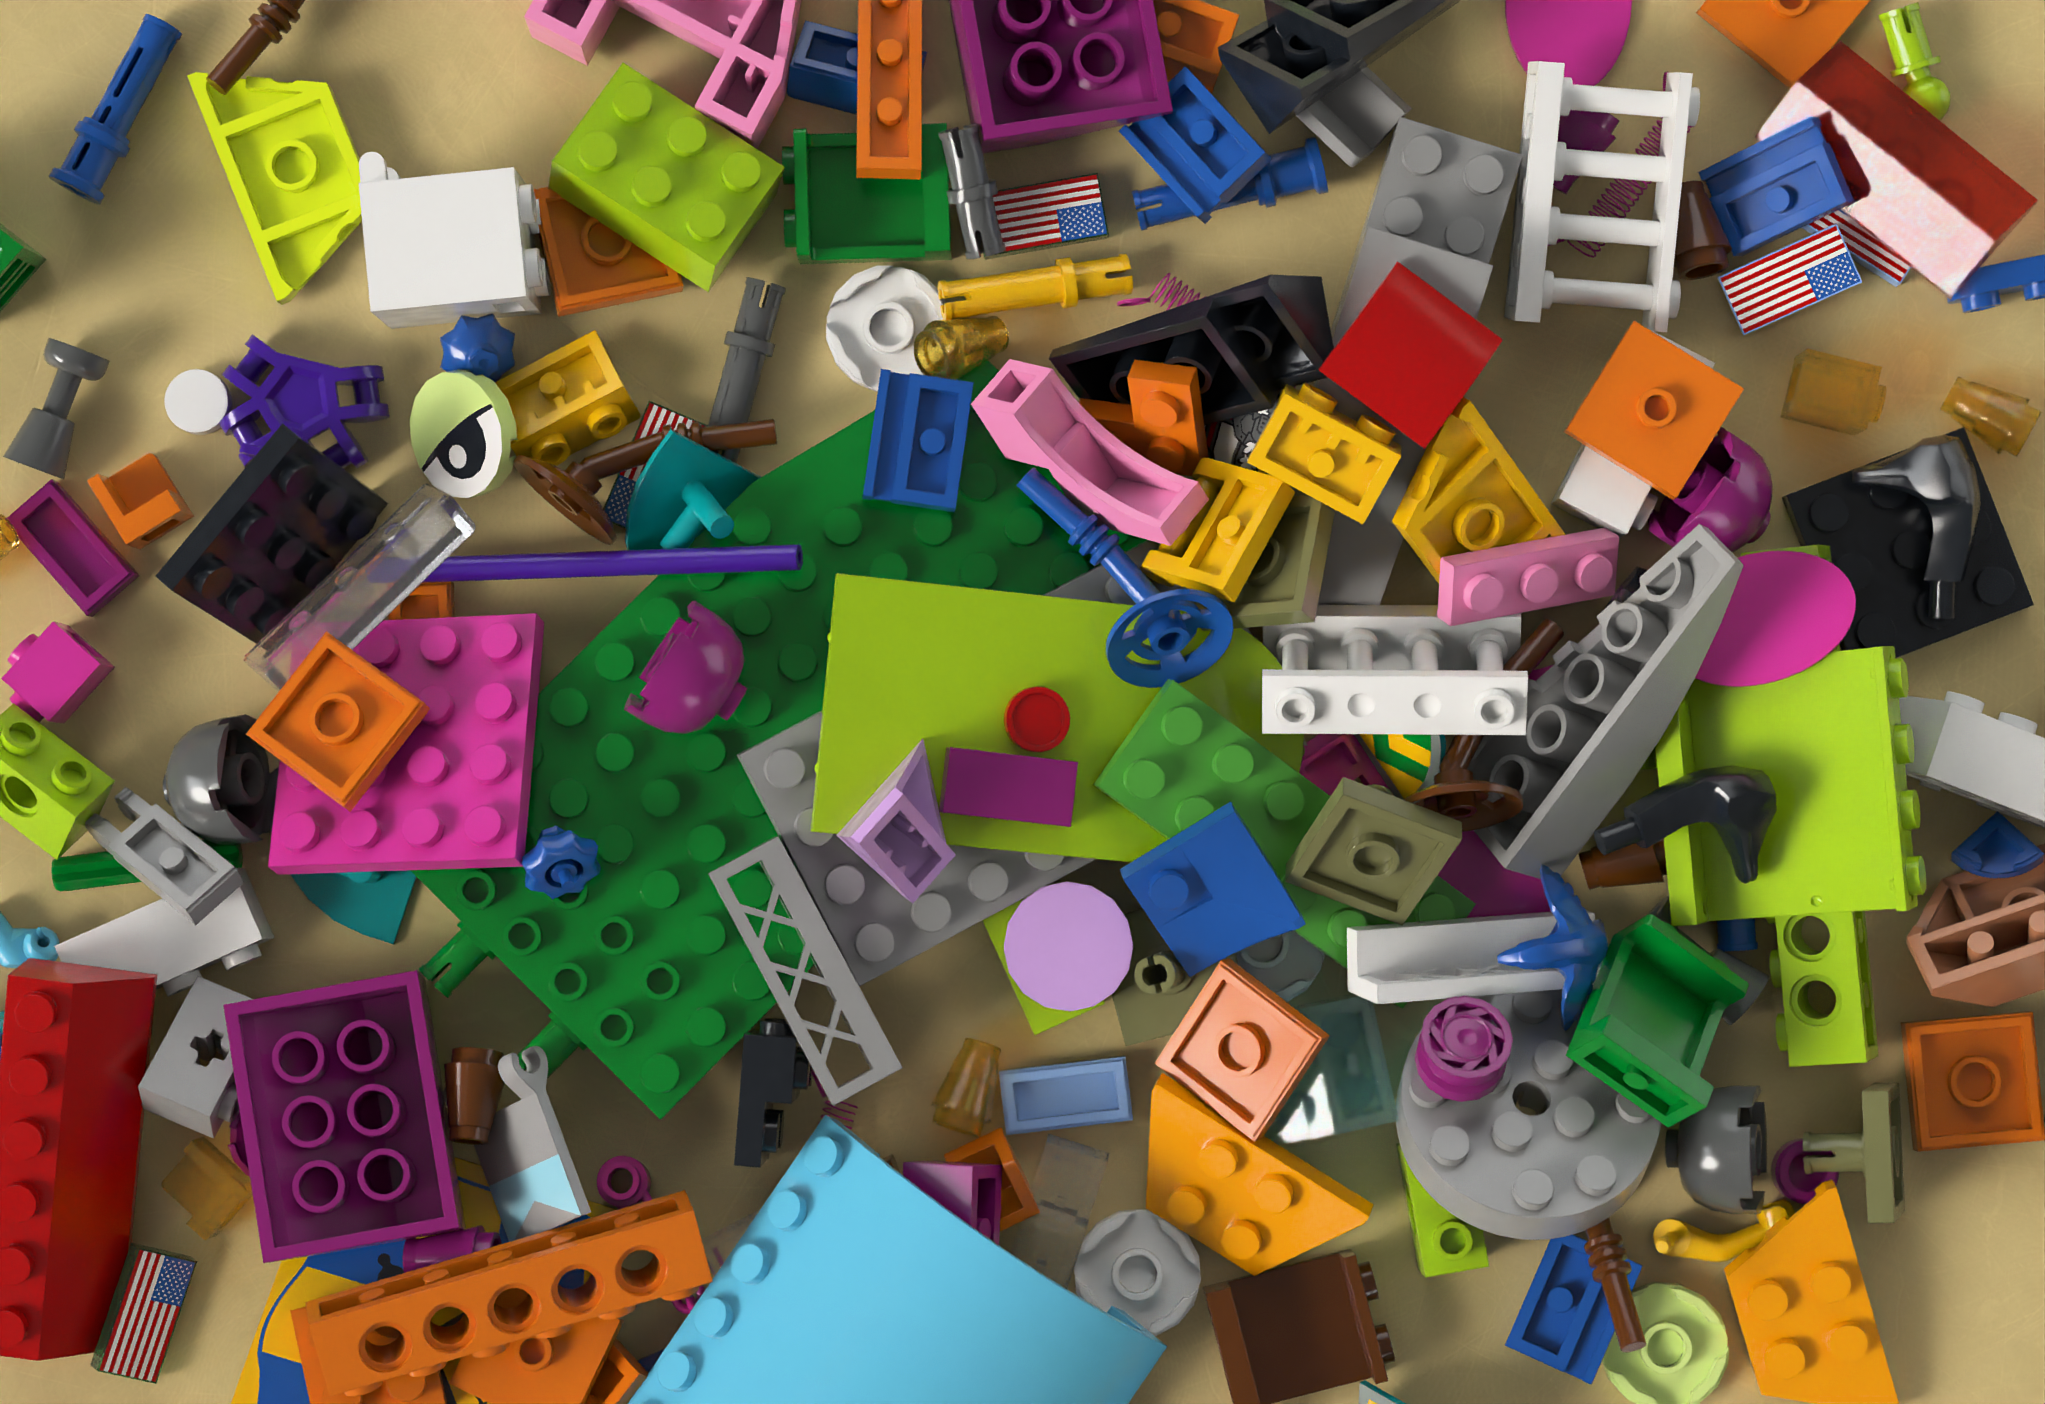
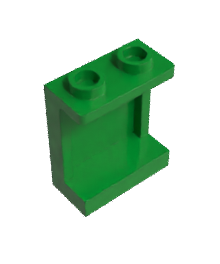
(864, 218)
(1655, 1019)

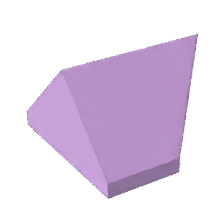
(902, 828)

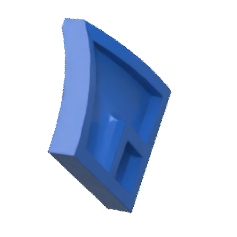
(1211, 891)

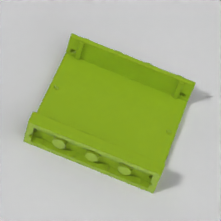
(1839, 784)

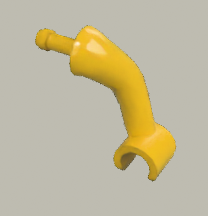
(1687, 1241)

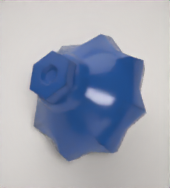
(478, 347)
(560, 863)

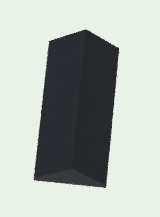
(1315, 47)
(1239, 339)

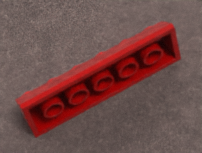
(68, 1149)

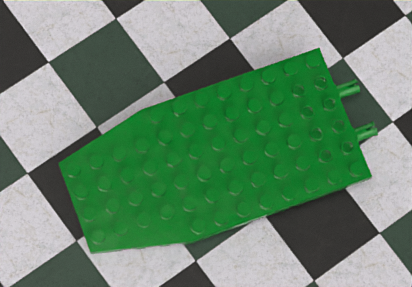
(647, 951)

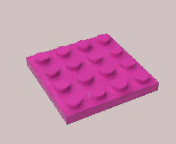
(460, 778)

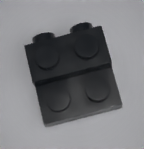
(770, 1072)

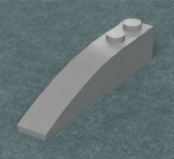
(1605, 706)

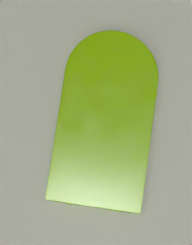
(946, 663)

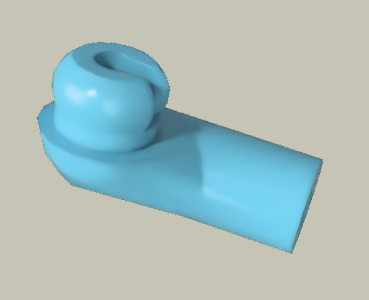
(25, 943)

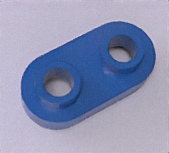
(1991, 281)

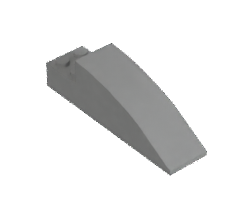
(1439, 218)

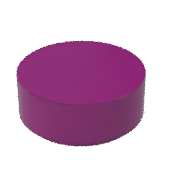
(1790, 1176)

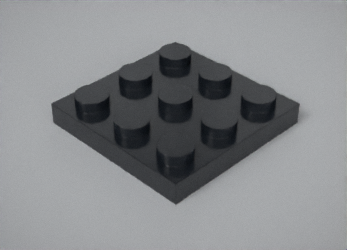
(272, 536)
(1883, 548)

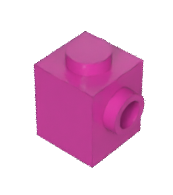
(54, 673)

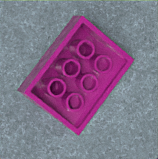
(1058, 67)
(344, 1117)

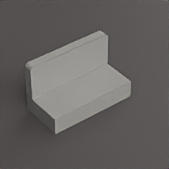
(1355, 116)

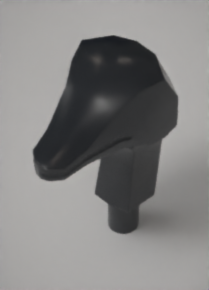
(1947, 482)
(1730, 798)

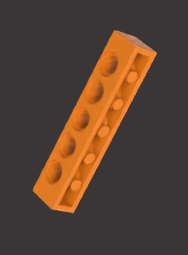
(475, 1280)

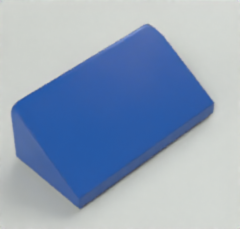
(826, 67)

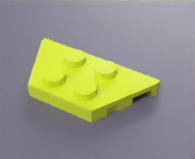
(287, 170)

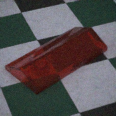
(1906, 170)

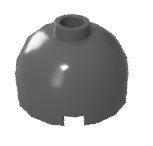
(222, 782)
(1722, 1151)

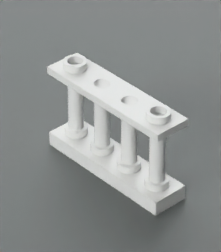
(1546, 160)
(1393, 674)

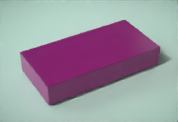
(72, 548)
(1008, 786)

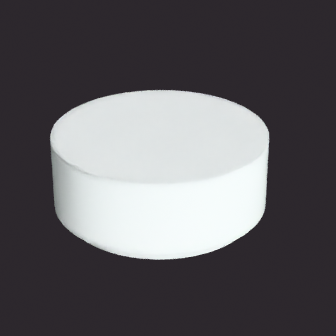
(197, 401)

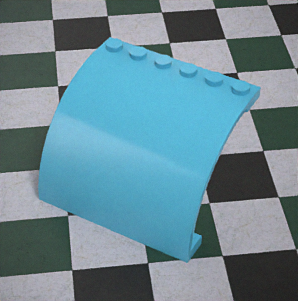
(887, 1297)

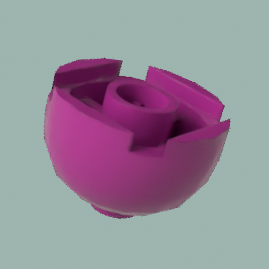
(1725, 493)
(691, 675)

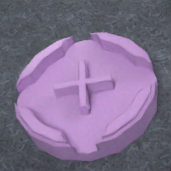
(1068, 946)

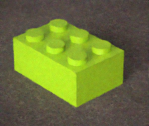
(665, 177)

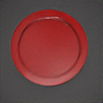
(1036, 719)

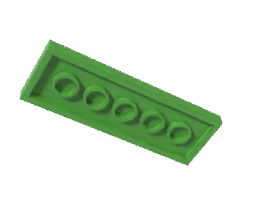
(1192, 761)

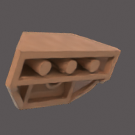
(1983, 937)

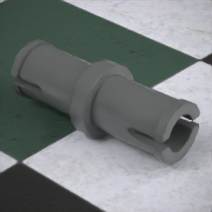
(972, 191)

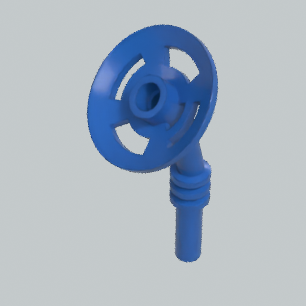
(1161, 618)

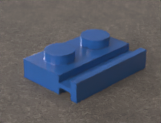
(1198, 147)
(1776, 186)
(918, 440)
(1566, 1312)

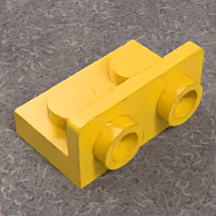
(567, 401)
(1326, 451)

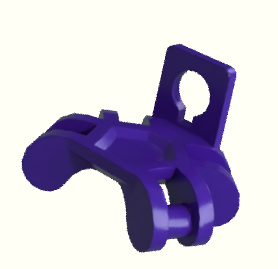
(303, 399)

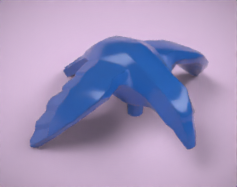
(1572, 947)

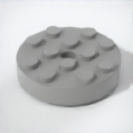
(1520, 1170)

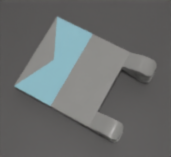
(528, 1156)

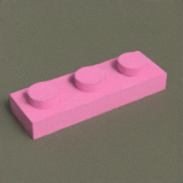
(1527, 576)

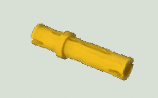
(1036, 287)

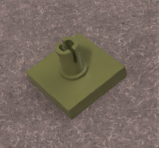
(1289, 571)
(1373, 850)
(1156, 987)
(1873, 1152)

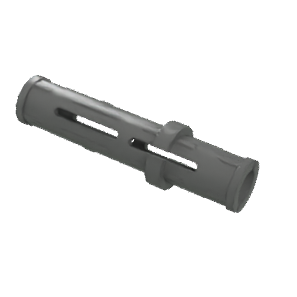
(746, 356)

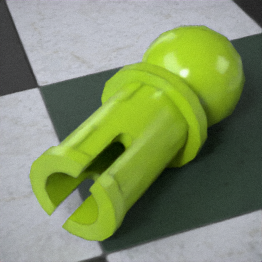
(1913, 57)

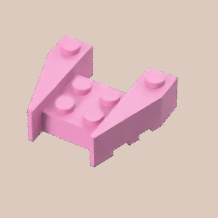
(746, 35)

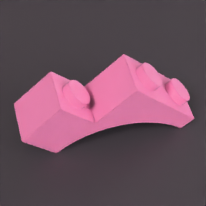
(1046, 427)

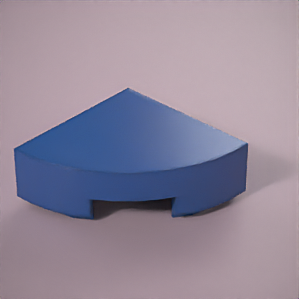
(1997, 850)

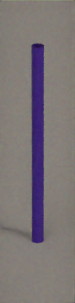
(619, 563)

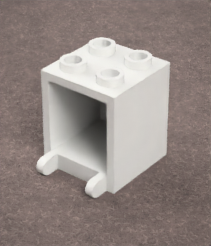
(450, 245)

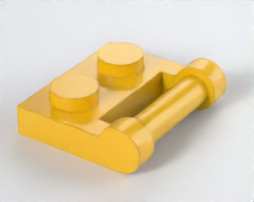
(1226, 533)

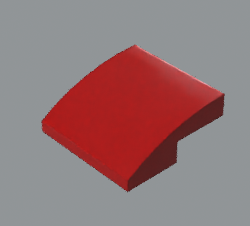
(1410, 354)

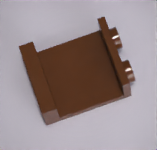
(1299, 1329)

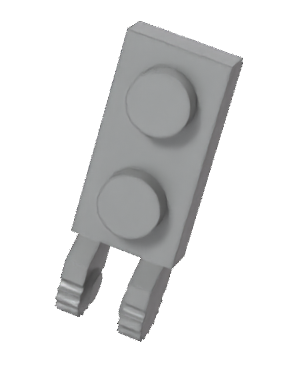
(167, 857)

